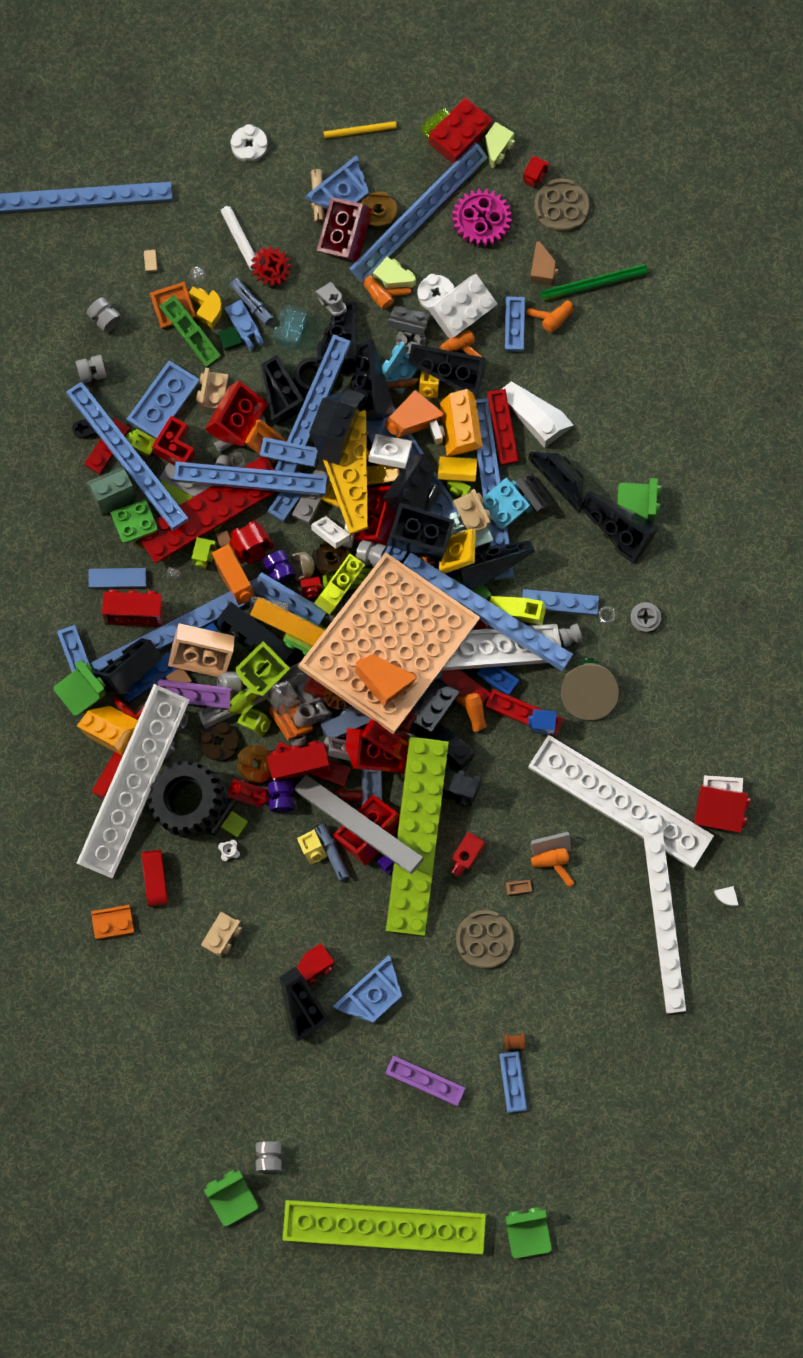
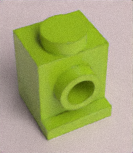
(203, 552)

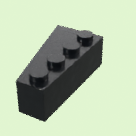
(252, 633)

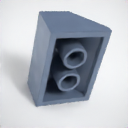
(338, 726)

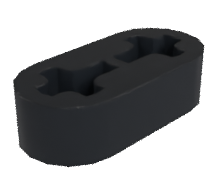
(89, 432)

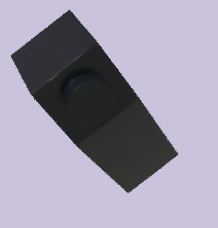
(457, 751)

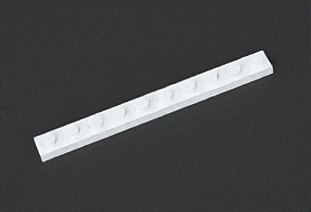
(663, 916)

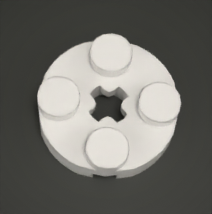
(248, 153)
(431, 283)

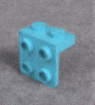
(399, 367)
(506, 503)

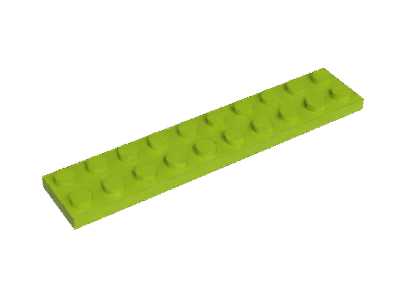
(419, 832)
(384, 1227)

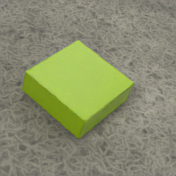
(234, 824)

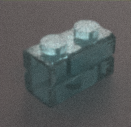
(290, 327)

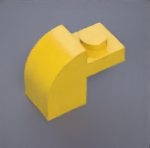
(210, 308)

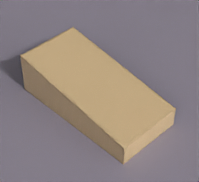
(150, 261)

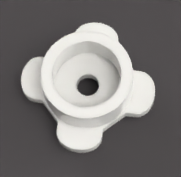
(229, 845)

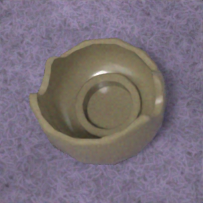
(302, 565)

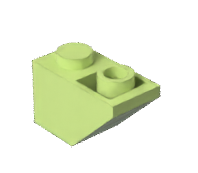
(497, 142)
(393, 276)

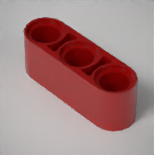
(154, 878)

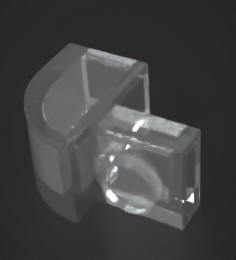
(284, 697)

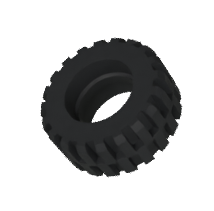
(170, 783)

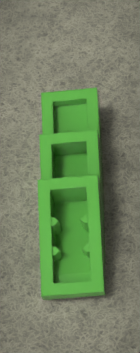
(189, 330)

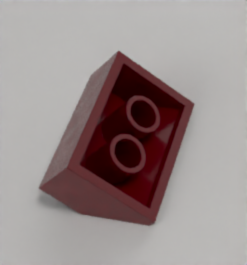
(344, 229)

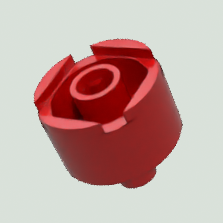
(250, 542)

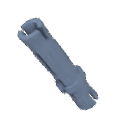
(238, 287)
(334, 856)

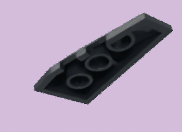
(344, 327)
(450, 367)
(371, 383)
(624, 528)
(493, 562)

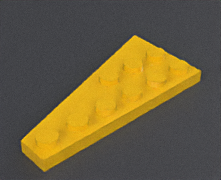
(350, 478)

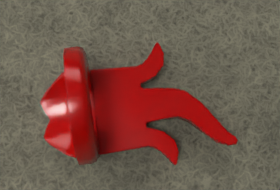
(124, 708)

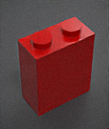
(721, 808)

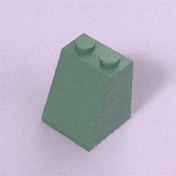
(111, 490)

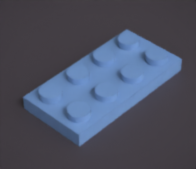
(163, 399)

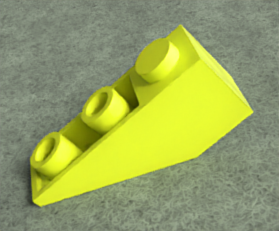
(339, 584)
(521, 608)

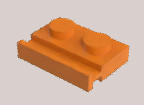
(257, 434)
(287, 725)
(112, 922)

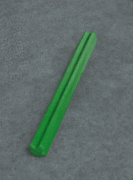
(594, 282)

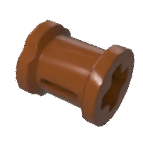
(514, 1042)

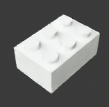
(462, 306)

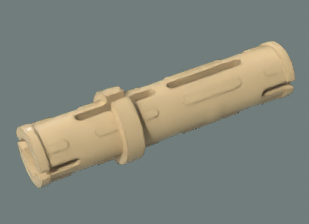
(319, 212)

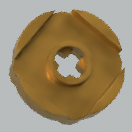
(382, 200)
(245, 762)

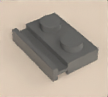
(408, 320)
(535, 493)

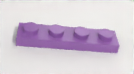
(200, 694)
(425, 1081)

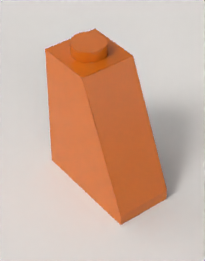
(412, 416)
(233, 575)
(383, 678)

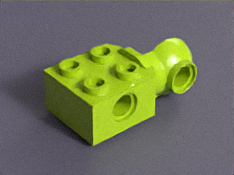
(259, 673)

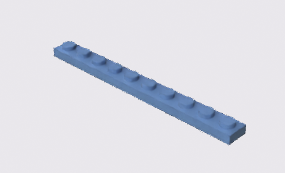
(85, 197)
(418, 212)
(127, 456)
(490, 474)
(492, 614)
(165, 634)

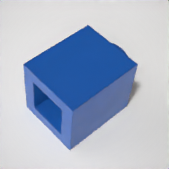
(542, 722)

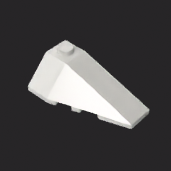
(537, 415)

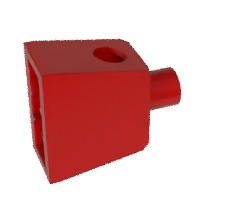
(471, 845)

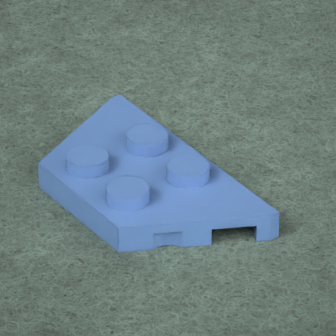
(344, 184)
(373, 994)

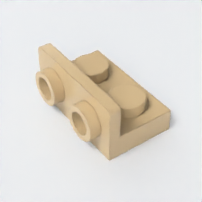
(212, 390)
(472, 511)
(221, 935)

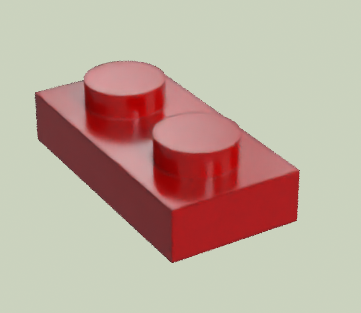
(311, 588)

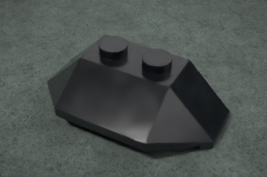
(335, 424)
(560, 475)

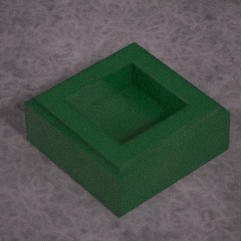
(229, 338)

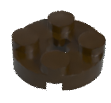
(321, 557)
(216, 752)

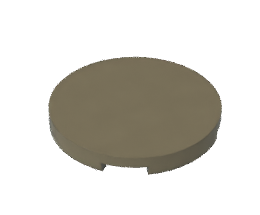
(561, 205)
(589, 691)
(485, 939)

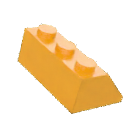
(460, 423)
(108, 727)

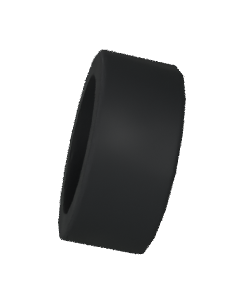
(308, 362)

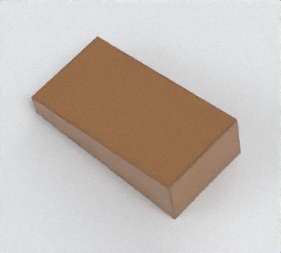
(223, 539)
(518, 887)

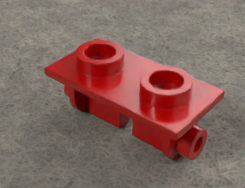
(247, 793)

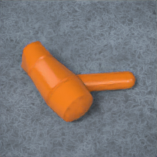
(380, 295)
(555, 319)
(461, 342)
(474, 708)
(554, 858)

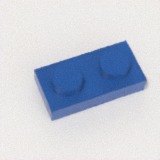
(498, 679)

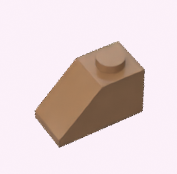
(543, 266)

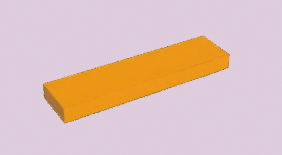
(286, 621)

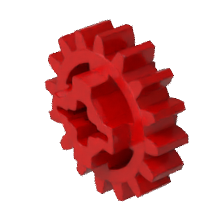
(273, 259)

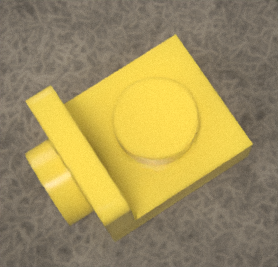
(312, 847)

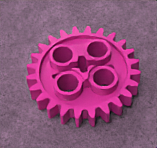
(468, 226)

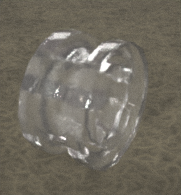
(612, 616)

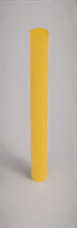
(360, 130)

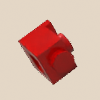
(535, 171)

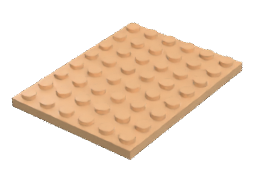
(399, 621)

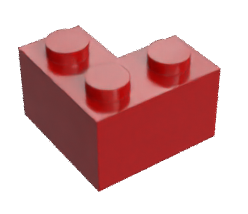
(170, 443)

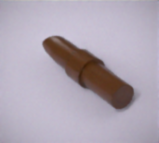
(402, 383)

